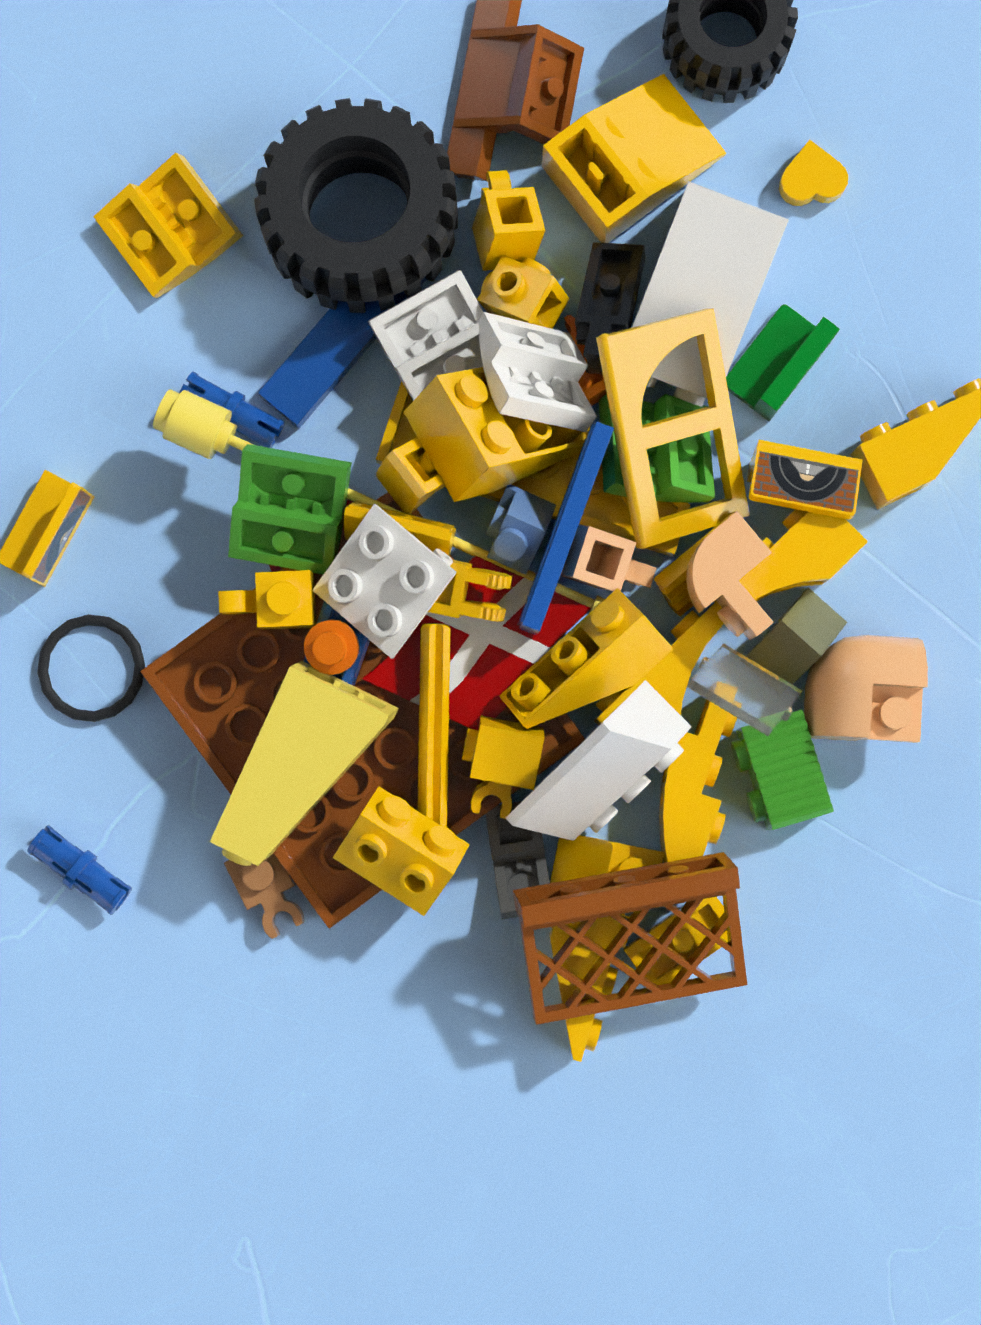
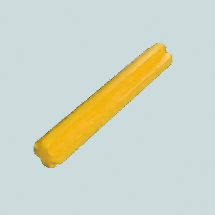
(434, 722)

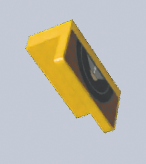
(804, 479)
(45, 528)

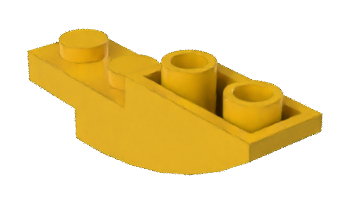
(685, 814)

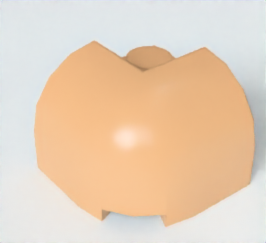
(867, 690)

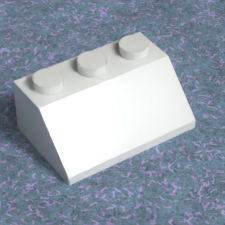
(605, 767)

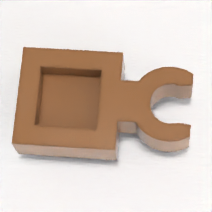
(265, 886)

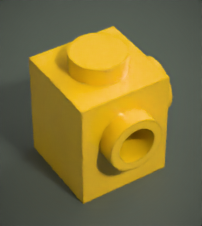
(523, 292)

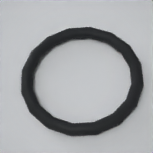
(61, 631)

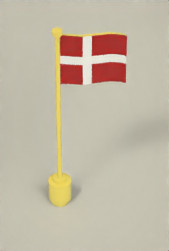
(483, 653)

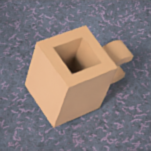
(604, 561)

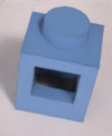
(518, 528)

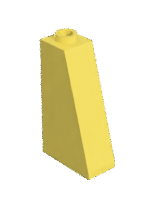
(300, 754)

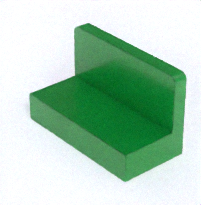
(779, 360)

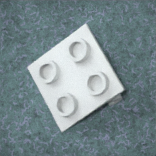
(384, 580)

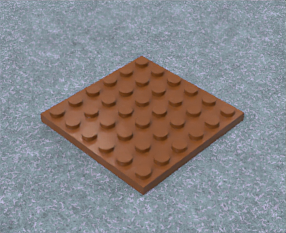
(220, 695)

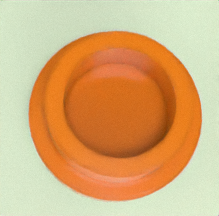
(331, 647)

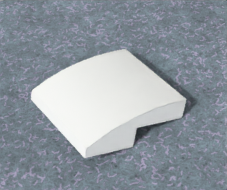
(431, 333)
(534, 372)

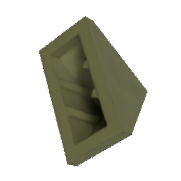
(798, 637)

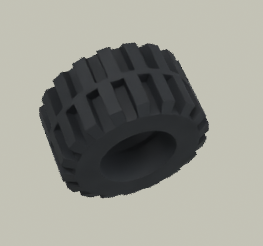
(724, 68)

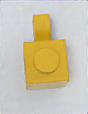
(506, 222)
(279, 600)
(504, 757)

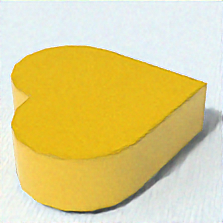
(813, 176)

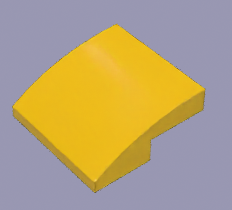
(168, 226)

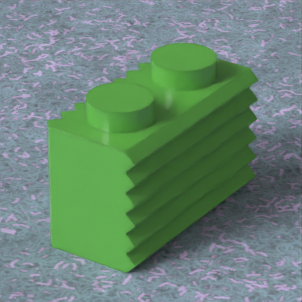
(782, 773)

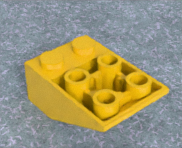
(629, 156)
(475, 444)

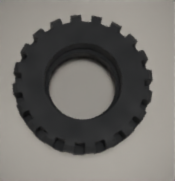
(347, 143)

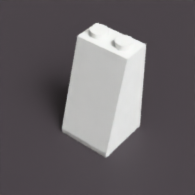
(709, 260)

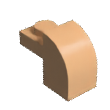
(716, 571)

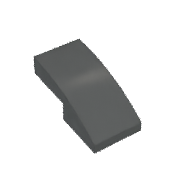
(516, 858)

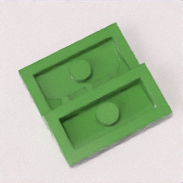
(678, 469)
(289, 509)

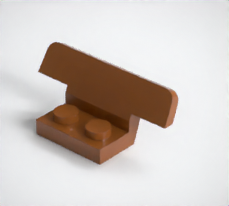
(510, 82)

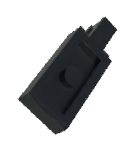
(608, 295)

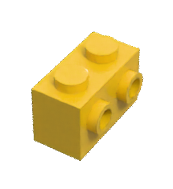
(401, 851)

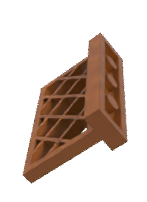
(636, 892)

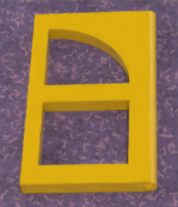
(627, 365)

